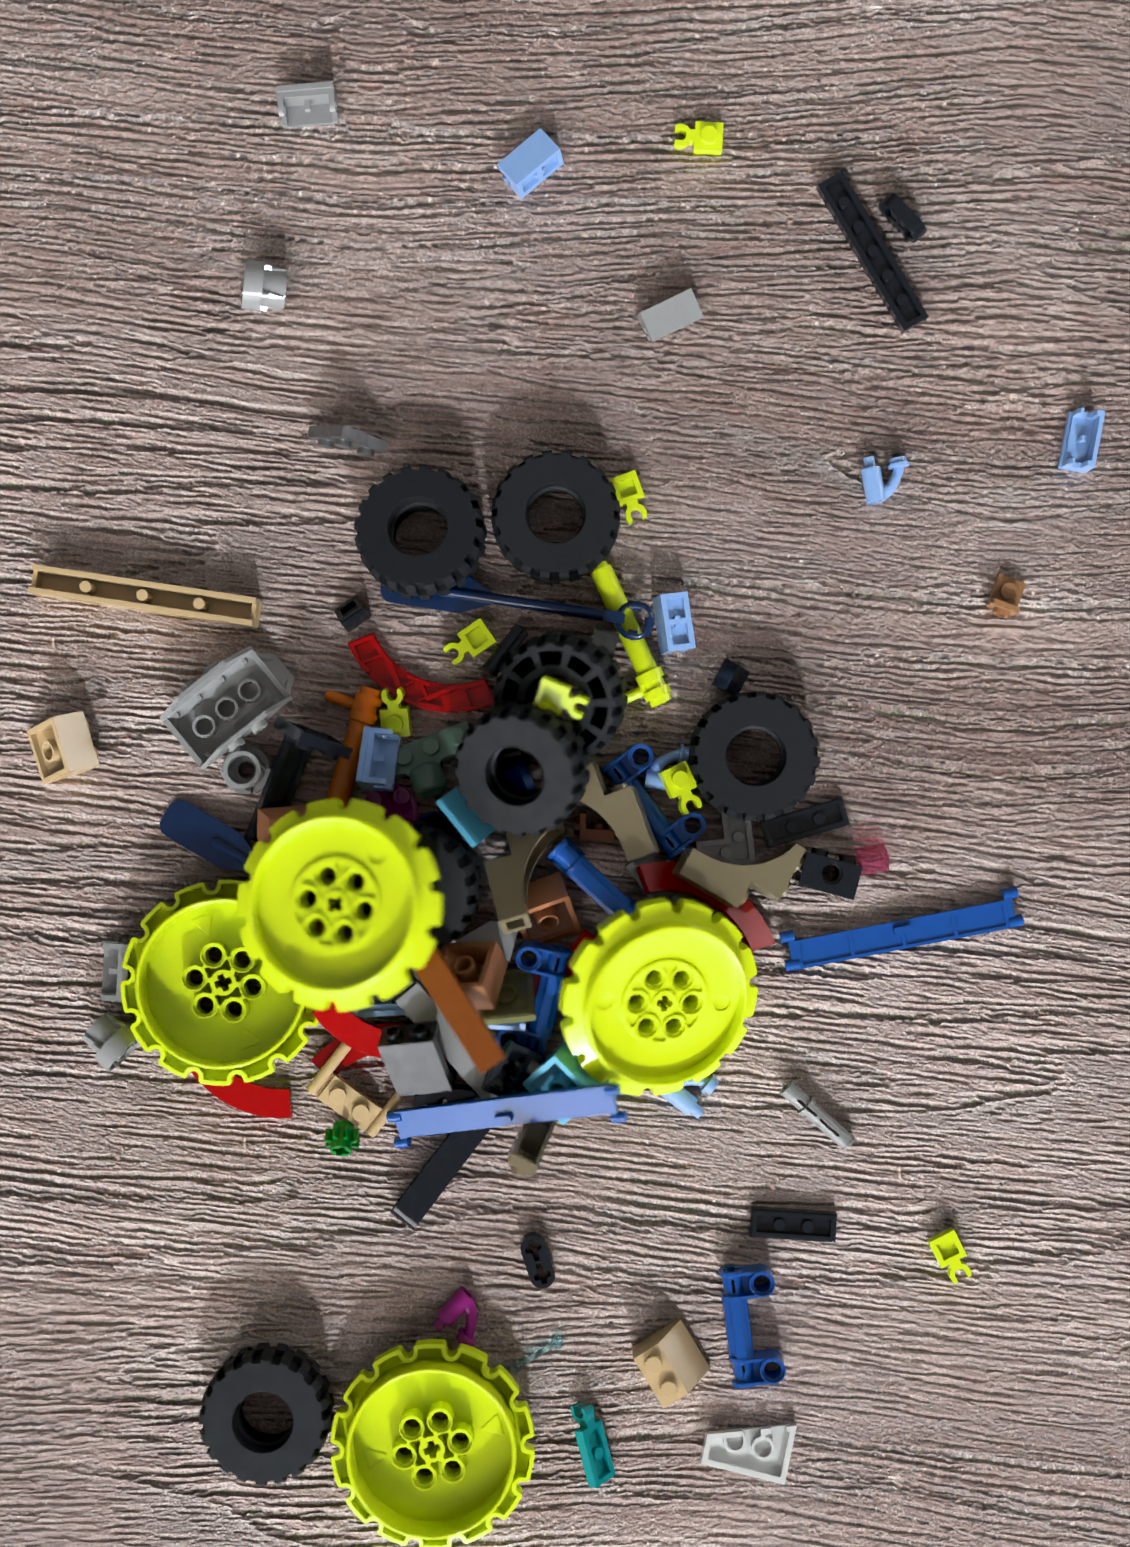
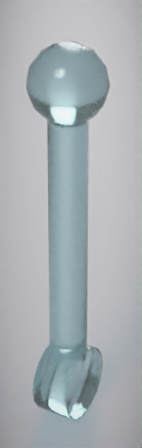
(556, 1343)

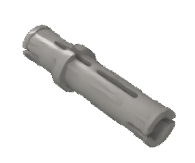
(794, 1093)

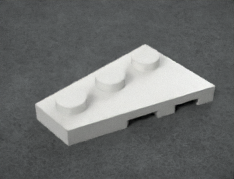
(751, 1451)

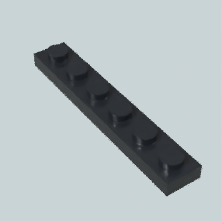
(872, 252)

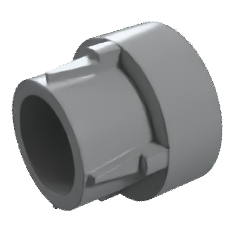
(263, 286)
(232, 769)
(110, 1040)

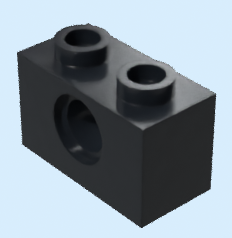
(845, 879)

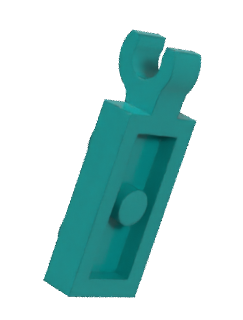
(592, 1445)

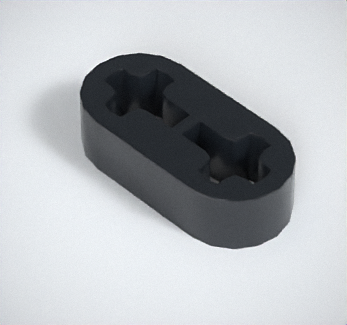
(902, 217)
(543, 1258)

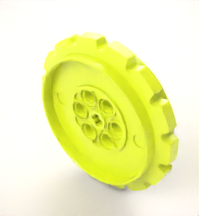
(395, 884)
(614, 967)
(169, 1003)
(450, 1500)

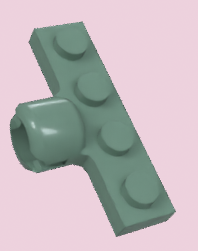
(424, 758)

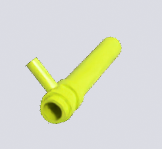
(649, 675)

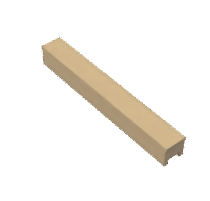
(145, 596)

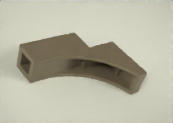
(623, 813)
(511, 876)
(730, 882)
(529, 1147)

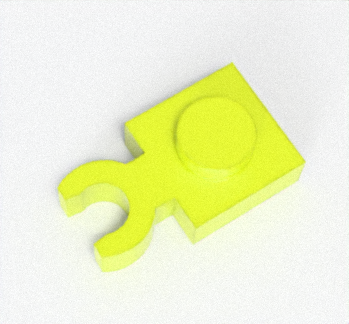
(705, 137)
(629, 493)
(474, 639)
(556, 697)
(395, 716)
(679, 783)
(948, 1252)

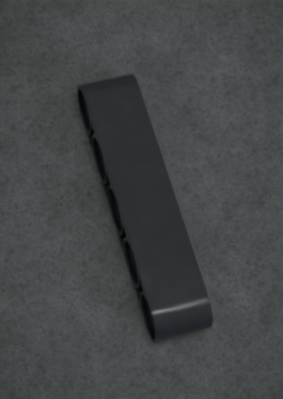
(436, 1175)

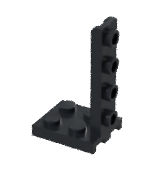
(290, 765)

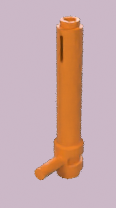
(362, 713)

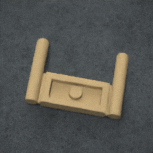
(349, 1100)

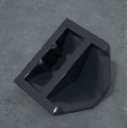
(510, 1073)

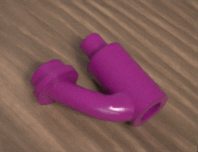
(455, 1306)

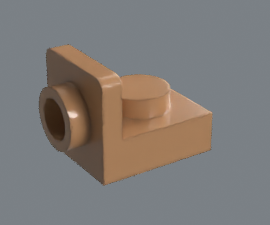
(1005, 596)

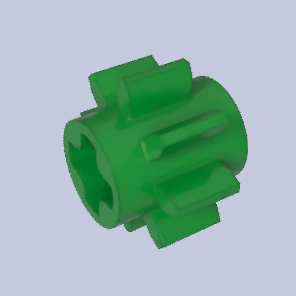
(342, 1138)

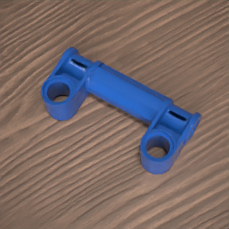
(658, 821)
(573, 863)
(547, 993)
(739, 1328)

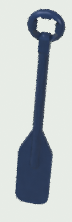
(474, 596)
(209, 838)

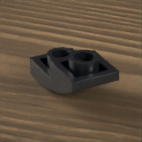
(459, 1093)

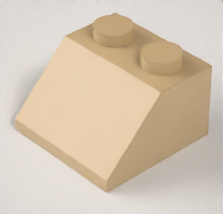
(63, 747)
(670, 1362)

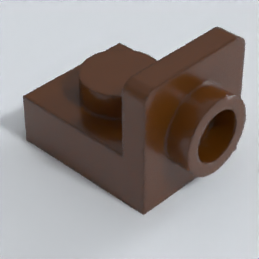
(598, 831)

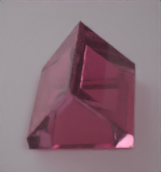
(872, 859)

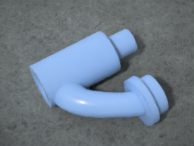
(872, 478)
(652, 779)
(686, 1101)

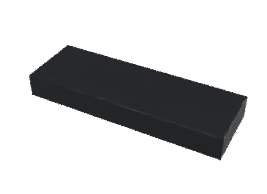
(804, 822)
(792, 1224)

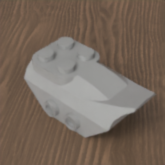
(228, 704)

